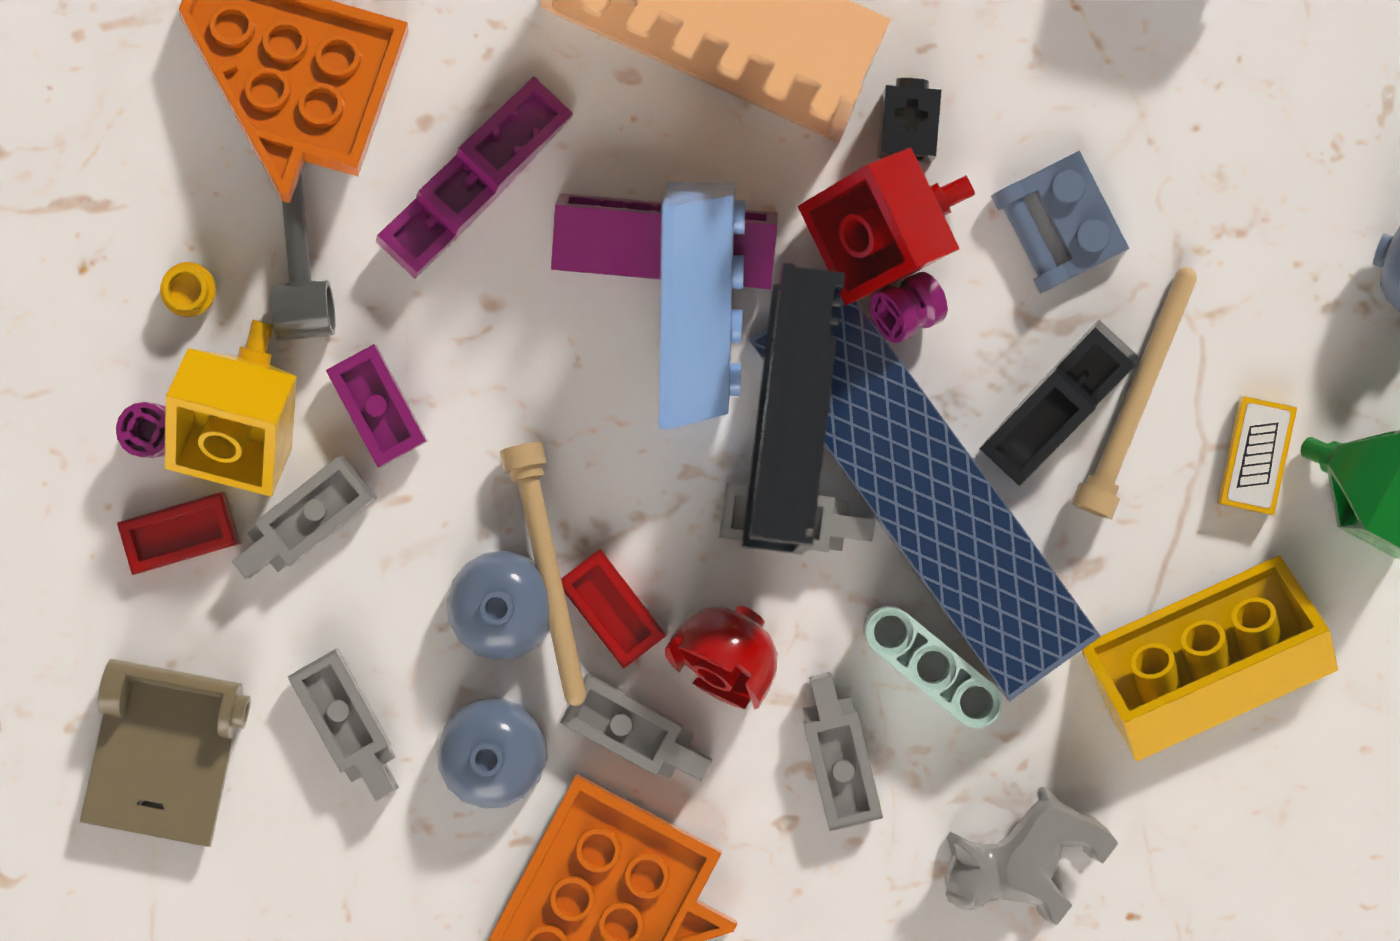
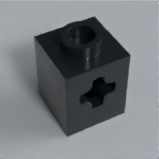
(926, 105)

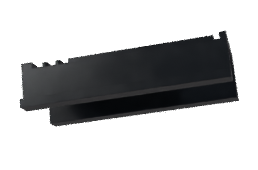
(792, 411)

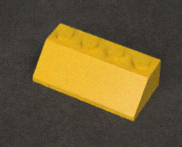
(1210, 657)

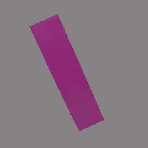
(474, 177)

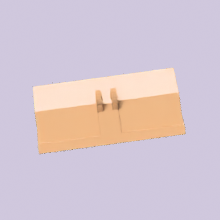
(777, 54)

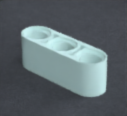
(951, 685)

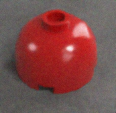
(727, 653)

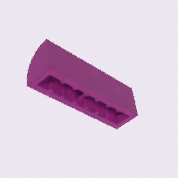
(626, 239)

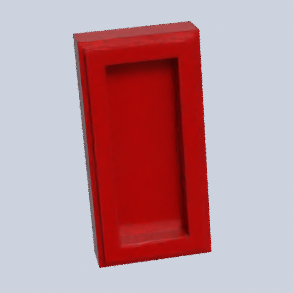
(178, 533)
(612, 608)

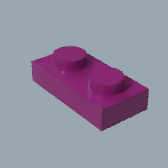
(376, 405)

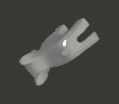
(1025, 860)

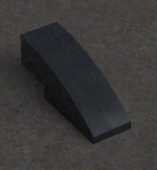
(1059, 402)

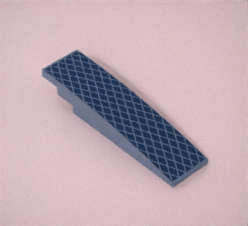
(945, 513)

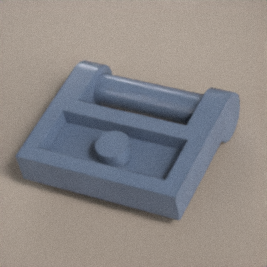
(1076, 214)

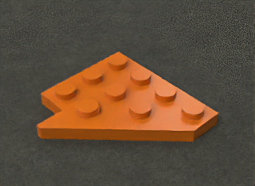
(299, 77)
(613, 877)

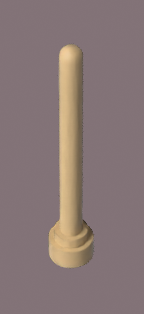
(525, 468)
(1100, 490)

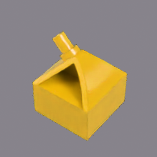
(231, 416)

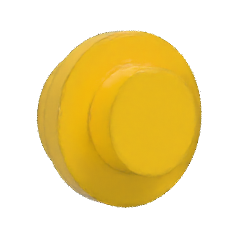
(188, 289)

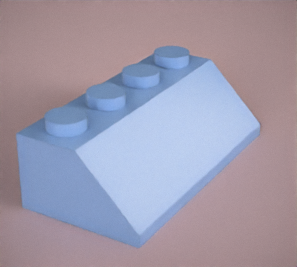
(697, 301)

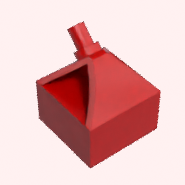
(883, 223)

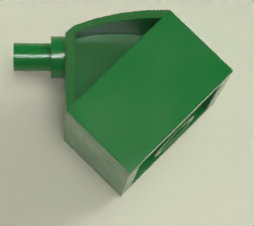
(1363, 486)

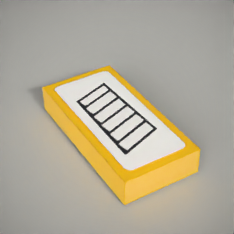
(1257, 455)

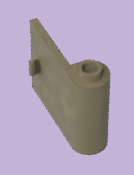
(164, 743)

